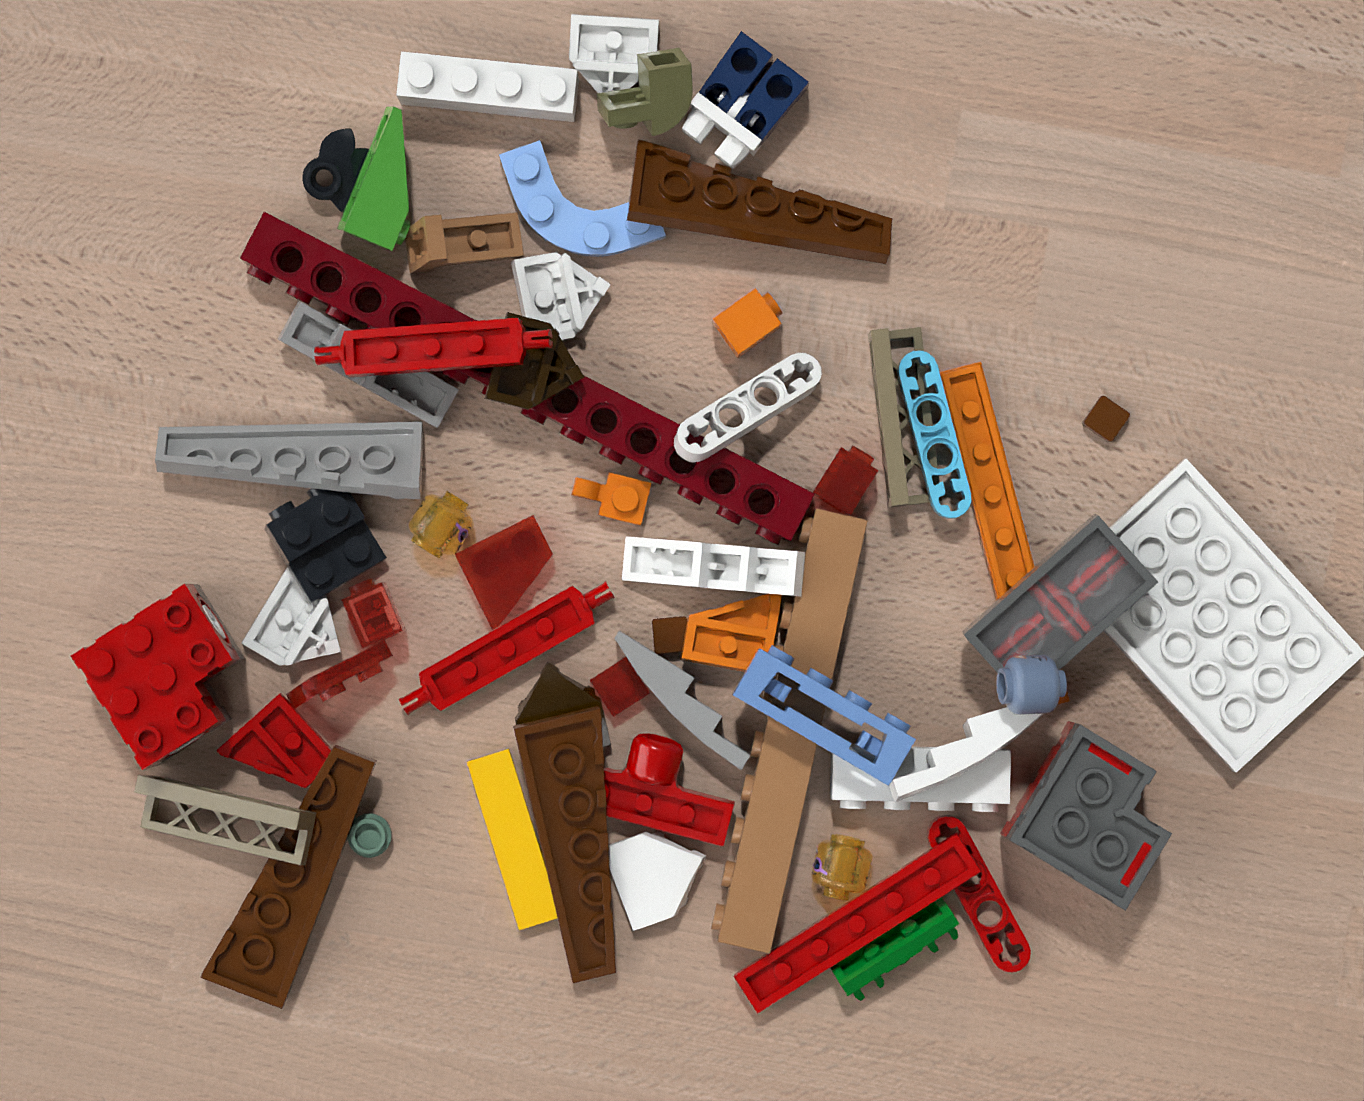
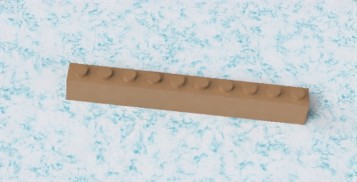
(784, 756)

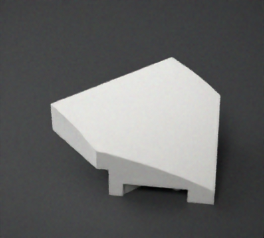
(608, 47)
(557, 291)
(291, 627)
(652, 876)

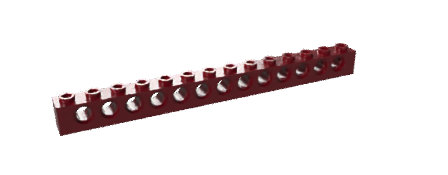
(275, 238)

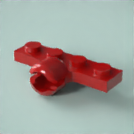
(650, 793)

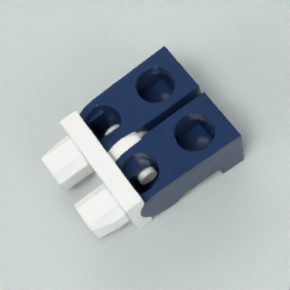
(730, 107)

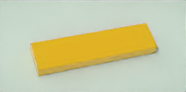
(513, 838)

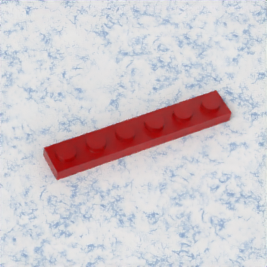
(857, 922)

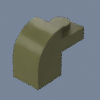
(659, 100)

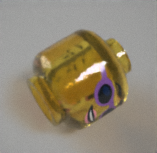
(441, 524)
(842, 866)

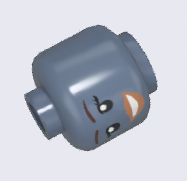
(1030, 684)

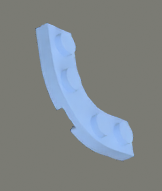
(559, 220)

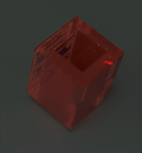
(846, 479)
(372, 612)

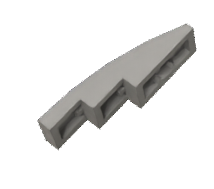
(414, 392)
(670, 687)

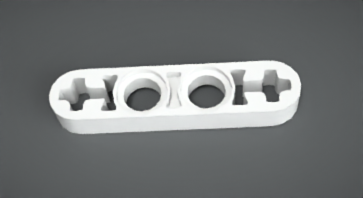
(751, 411)

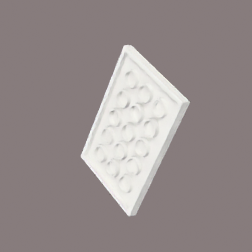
(1226, 623)

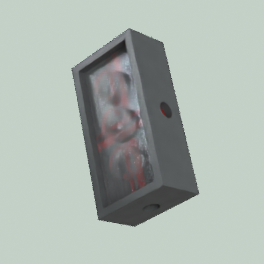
(1063, 599)

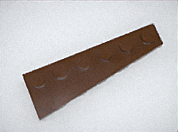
(713, 201)
(568, 801)
(280, 911)

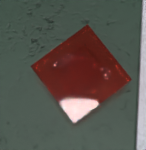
(619, 686)

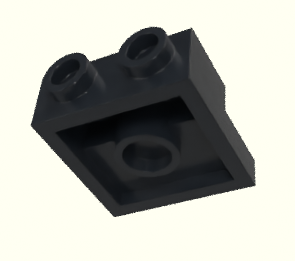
(323, 541)

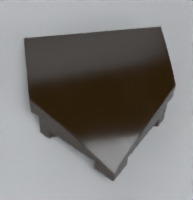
(541, 376)
(557, 695)

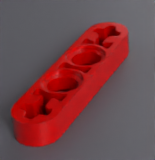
(982, 891)

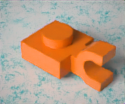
(620, 497)

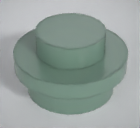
(370, 835)

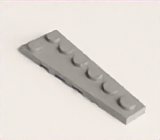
(333, 457)

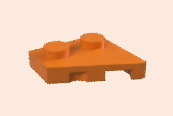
(732, 633)

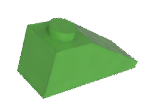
(380, 194)

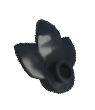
(343, 161)

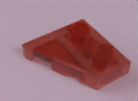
(330, 681)

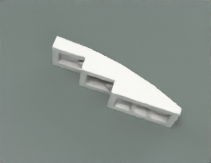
(713, 566)
(984, 738)

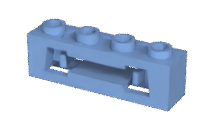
(888, 752)

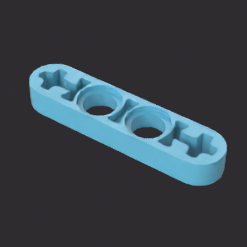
(940, 433)

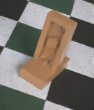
(462, 241)

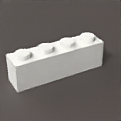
(487, 86)
(982, 786)

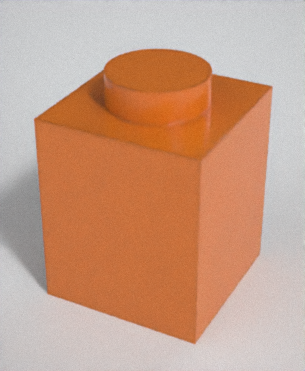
(748, 321)

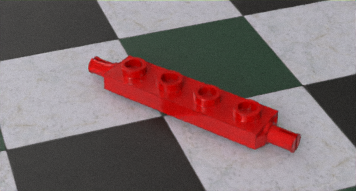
(433, 347)
(506, 648)

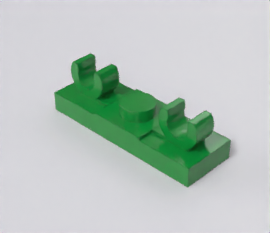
(895, 948)

